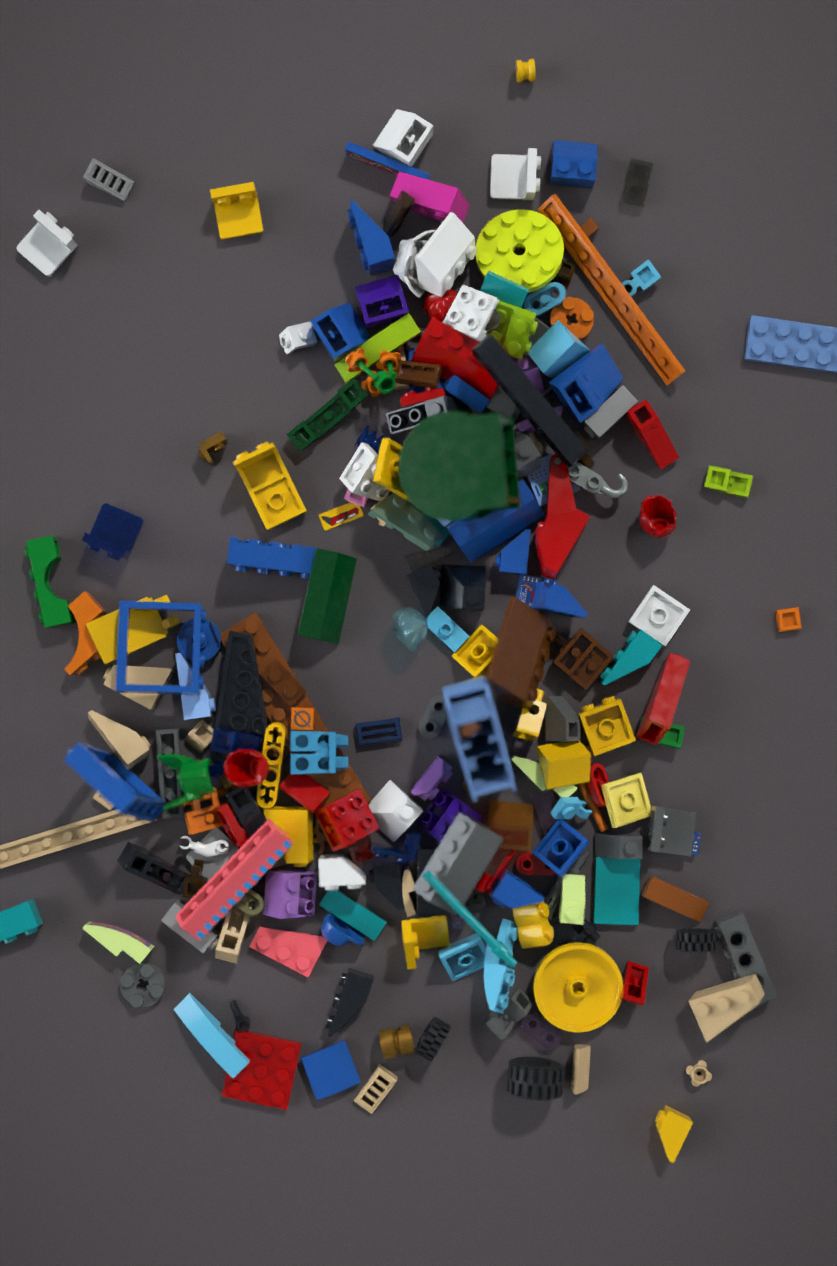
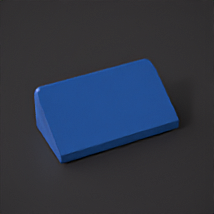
(466, 393)

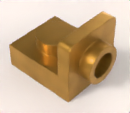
(213, 444)

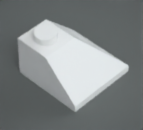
(394, 810)

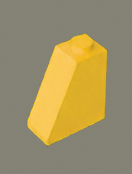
(299, 826)

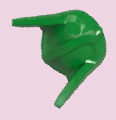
(192, 777)

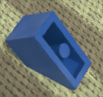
(515, 555)

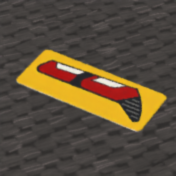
(340, 515)

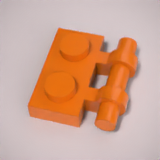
(204, 818)

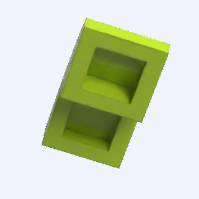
(728, 481)

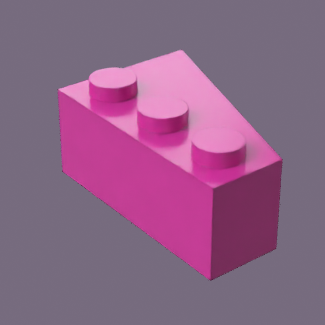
(431, 198)

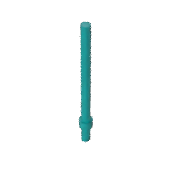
(498, 948)

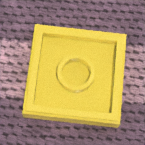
(626, 800)

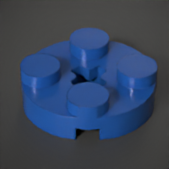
(212, 640)

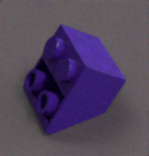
(381, 301)
(442, 813)

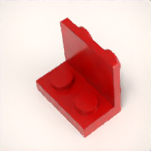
(346, 820)

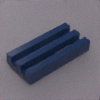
(378, 731)

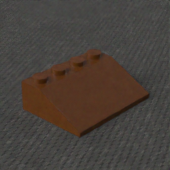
(520, 654)

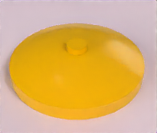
(578, 987)

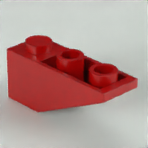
(652, 434)

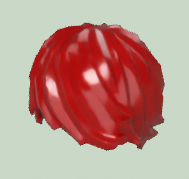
(439, 306)
(657, 516)
(246, 768)

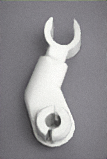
(208, 850)

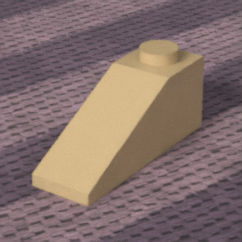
(123, 741)
(232, 935)

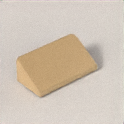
(580, 1068)

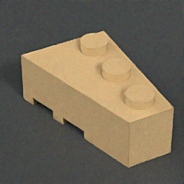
(725, 1003)

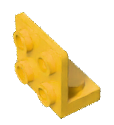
(237, 210)
(423, 934)

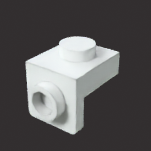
(297, 337)

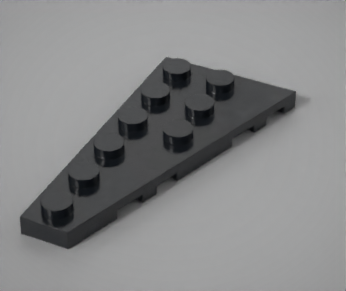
(241, 693)

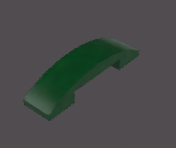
(328, 415)

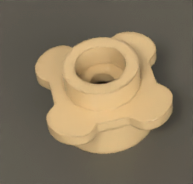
(699, 1079)

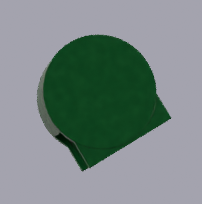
(461, 466)

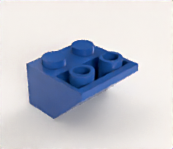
(340, 331)

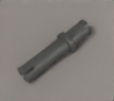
(555, 890)

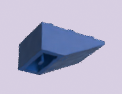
(375, 243)
(587, 383)

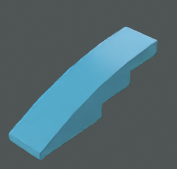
(211, 1035)

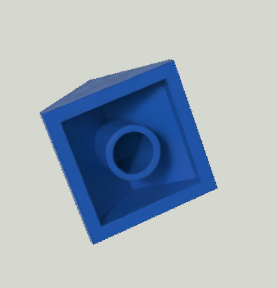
(560, 847)

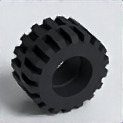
(535, 1078)

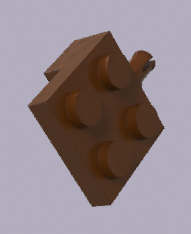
(581, 657)

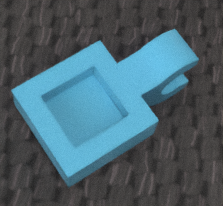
(569, 807)

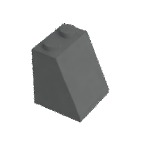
(527, 455)

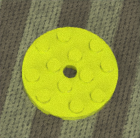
(521, 230)

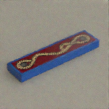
(381, 162)

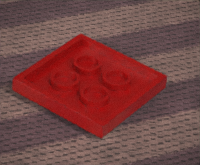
(268, 1074)

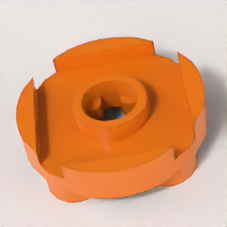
(575, 307)

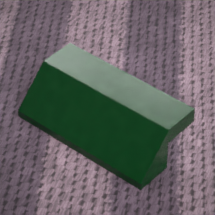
(327, 596)

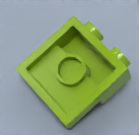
(514, 329)

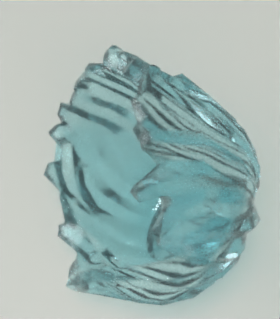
(410, 627)

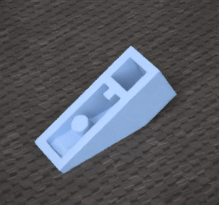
(193, 705)

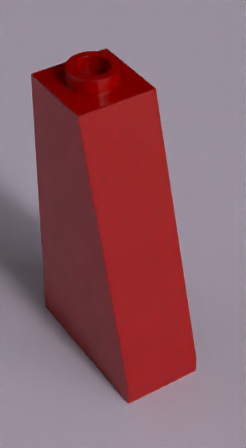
(663, 699)

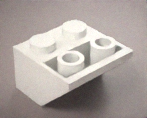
(404, 137)
(339, 870)

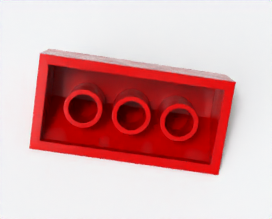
(452, 351)

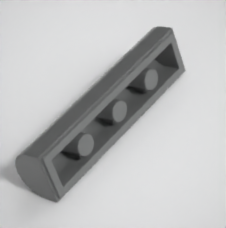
(169, 742)

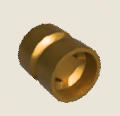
(396, 1041)

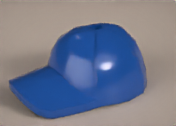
(339, 932)

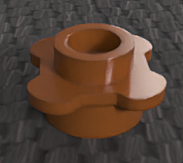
(468, 728)

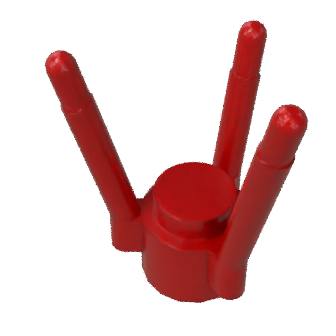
(487, 881)

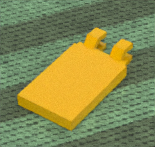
(144, 629)

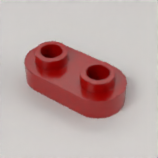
(597, 777)
(537, 866)

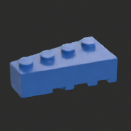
(270, 557)

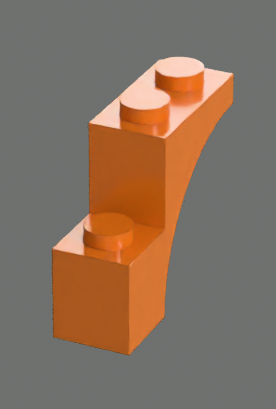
(85, 610)

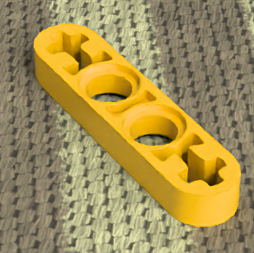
(274, 765)

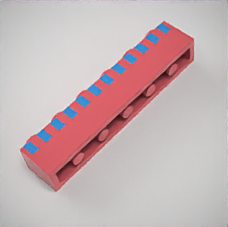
(234, 879)

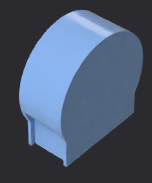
(484, 752)

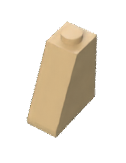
(141, 676)

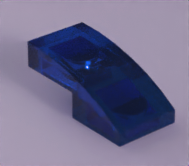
(230, 741)

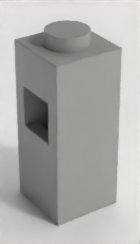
(609, 413)
(207, 941)

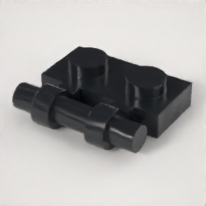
(565, 933)

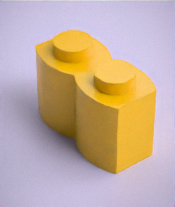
(533, 925)

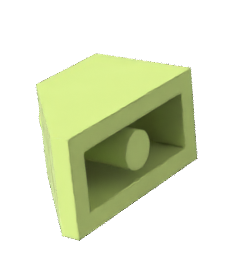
(572, 899)

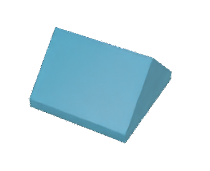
(557, 350)
(463, 956)

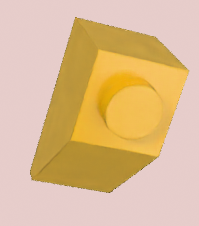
(672, 1129)

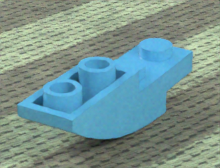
(497, 974)

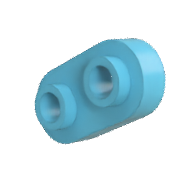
(545, 297)

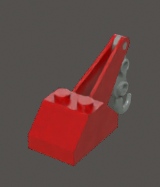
(563, 520)

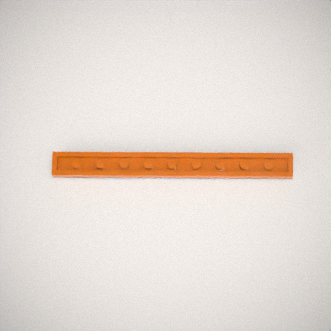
(612, 291)

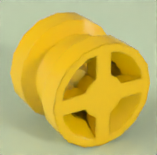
(525, 70)

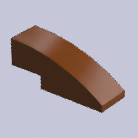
(675, 898)

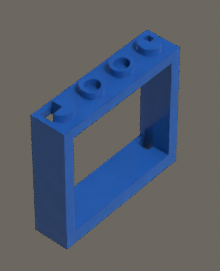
(122, 651)
(115, 783)

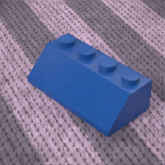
(484, 534)

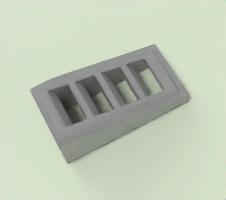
(91, 172)

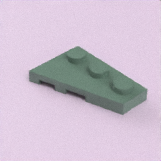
(407, 519)

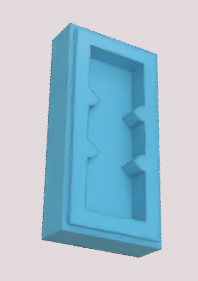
(446, 629)

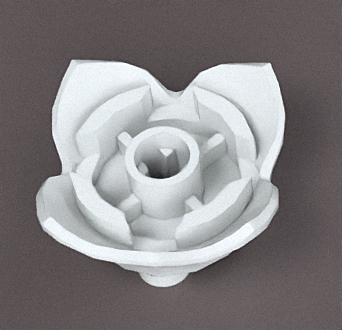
(406, 261)

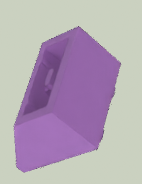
(290, 893)

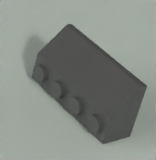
(460, 860)

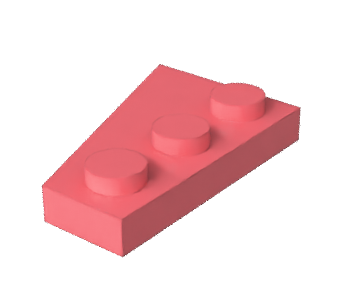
(289, 948)

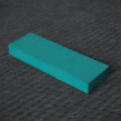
(353, 913)

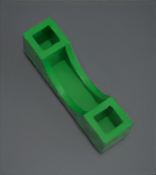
(43, 555)

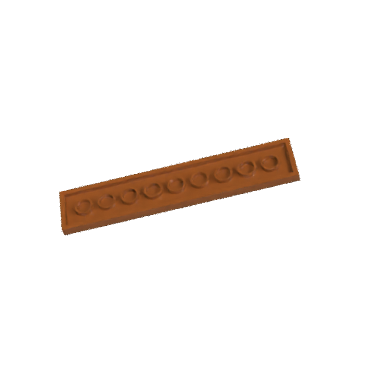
(278, 710)

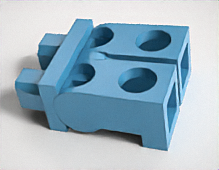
(324, 752)

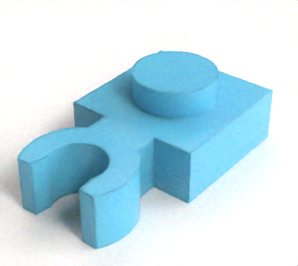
(643, 276)

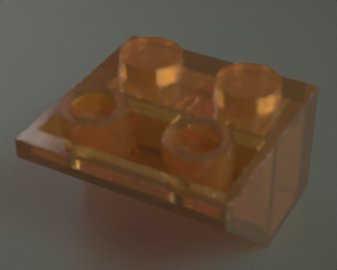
(513, 823)

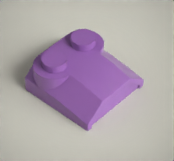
(432, 777)

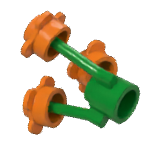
(376, 381)

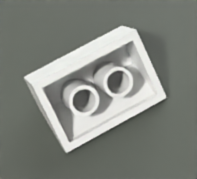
(445, 256)

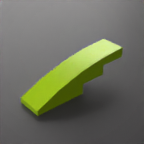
(388, 339)

